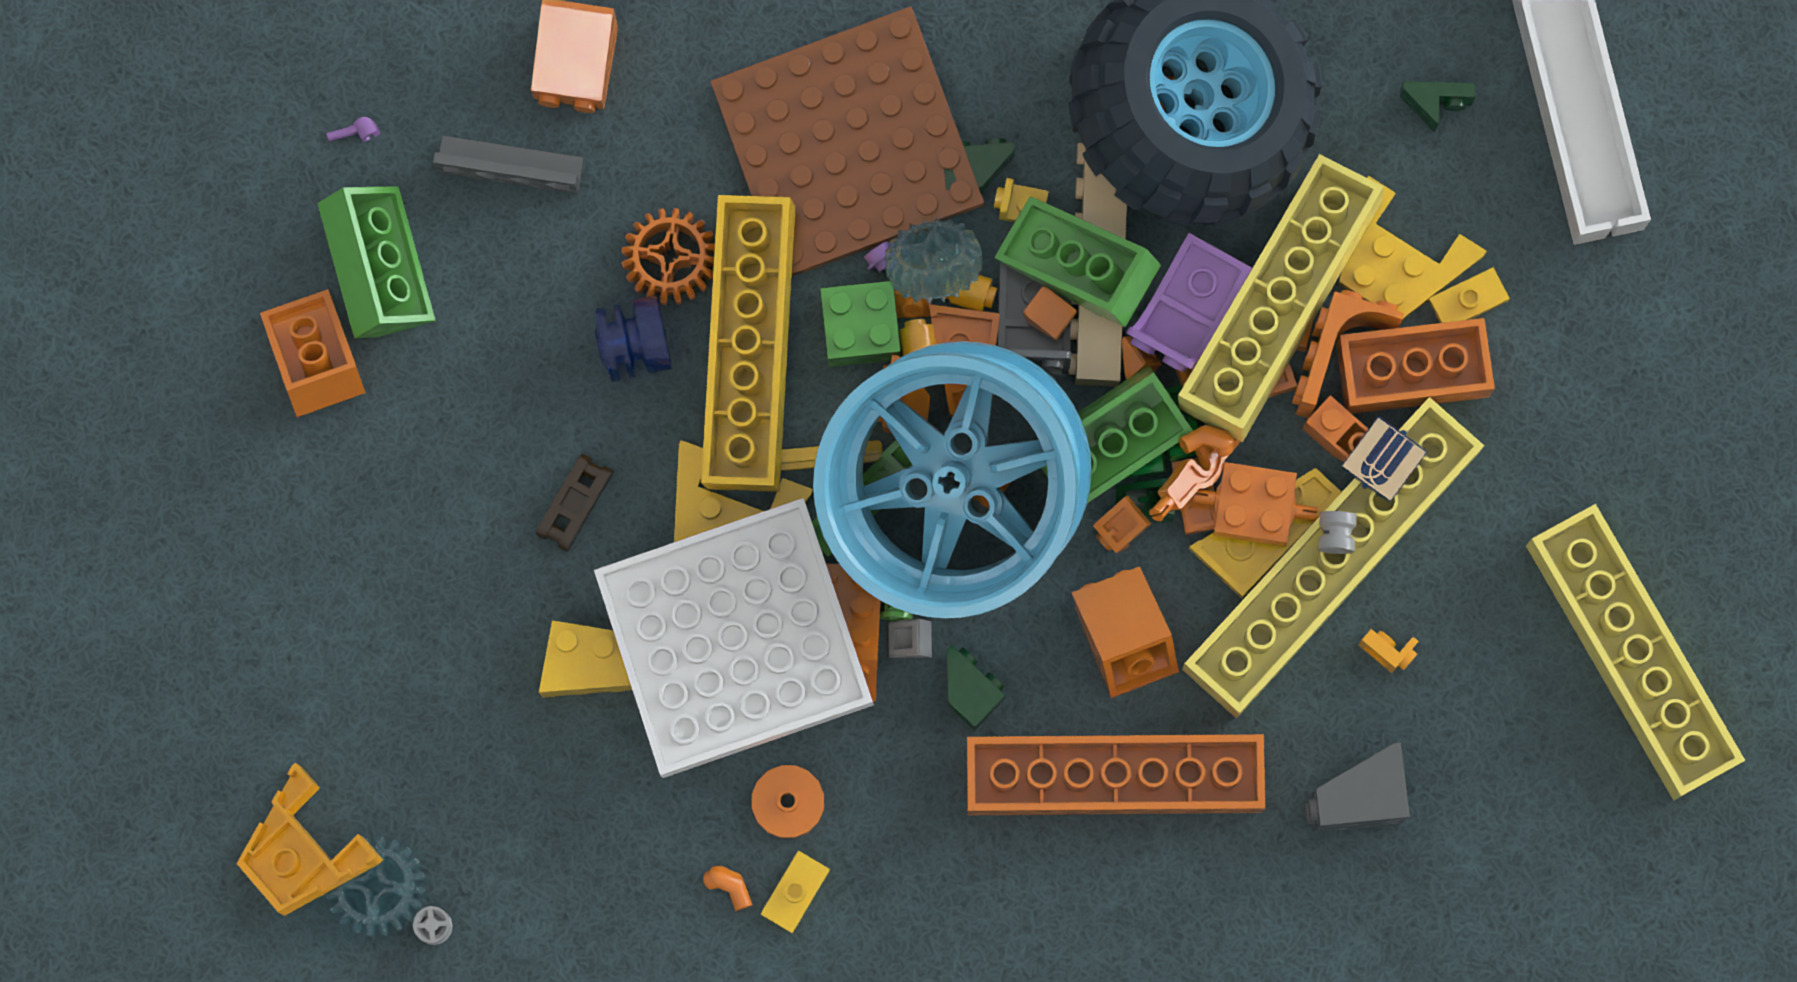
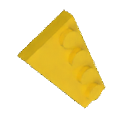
(1245, 562)

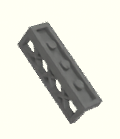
(509, 164)

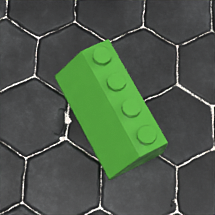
(375, 260)
(1129, 429)

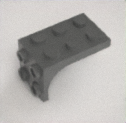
(1020, 337)

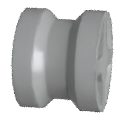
(426, 925)

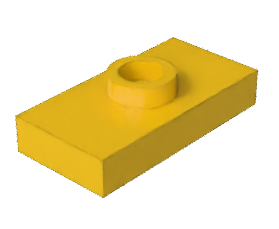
(1469, 298)
(795, 892)

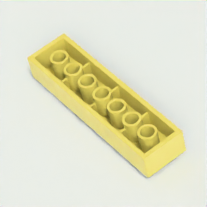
(1280, 297)
(1634, 652)

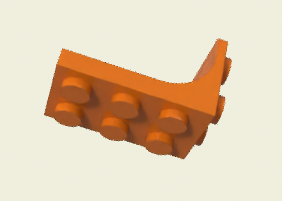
(1343, 313)
(862, 619)

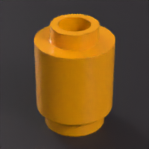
(979, 296)
(916, 336)

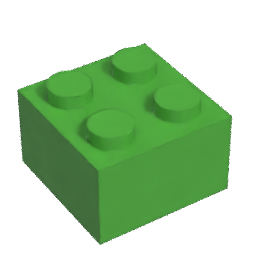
(860, 323)

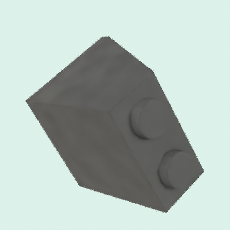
(1362, 796)

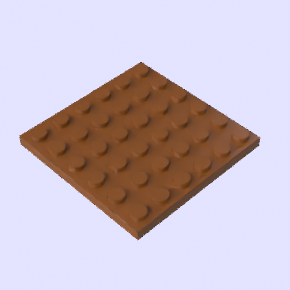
(850, 138)

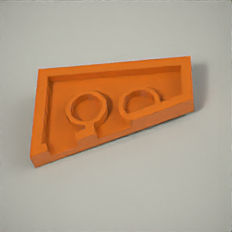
(962, 325)

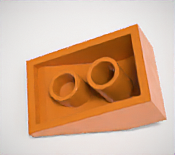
(312, 353)

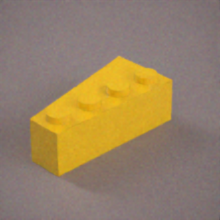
(582, 662)

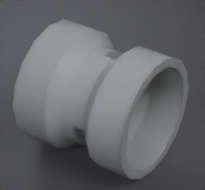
(1337, 532)

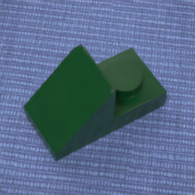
(1427, 96)

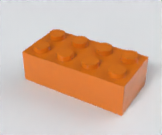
(1415, 363)

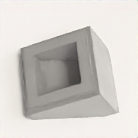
(910, 639)

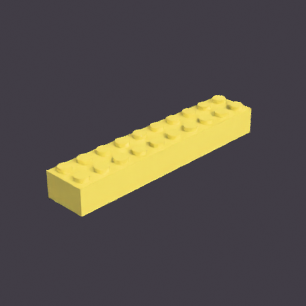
(1312, 584)

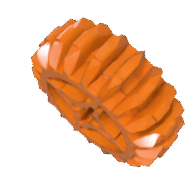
(654, 255)

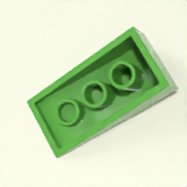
(1079, 260)

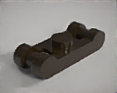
(574, 502)

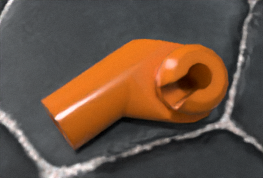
(731, 882)

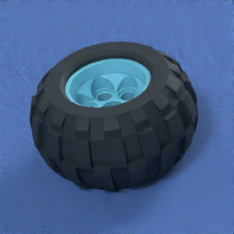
(1143, 151)

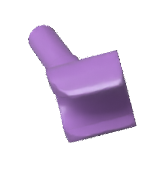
(363, 126)

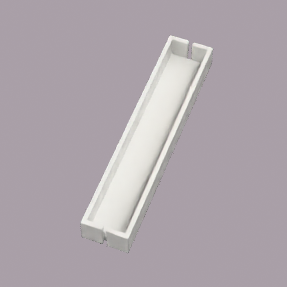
(1582, 118)

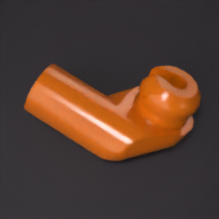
(1210, 436)

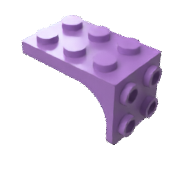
(1189, 303)

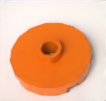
(790, 821)

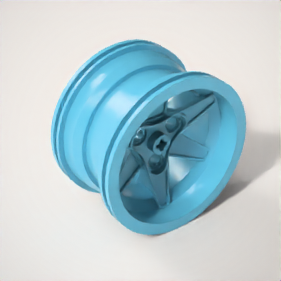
(846, 503)

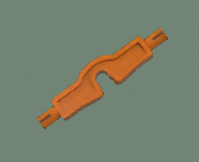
(1188, 479)

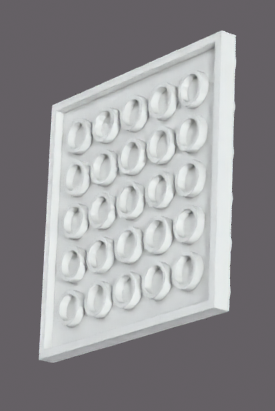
(733, 638)

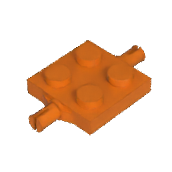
(1255, 504)

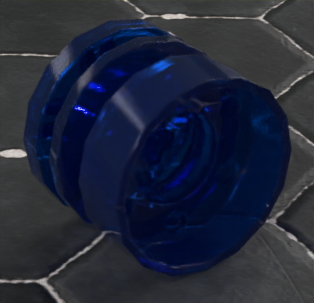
(633, 339)

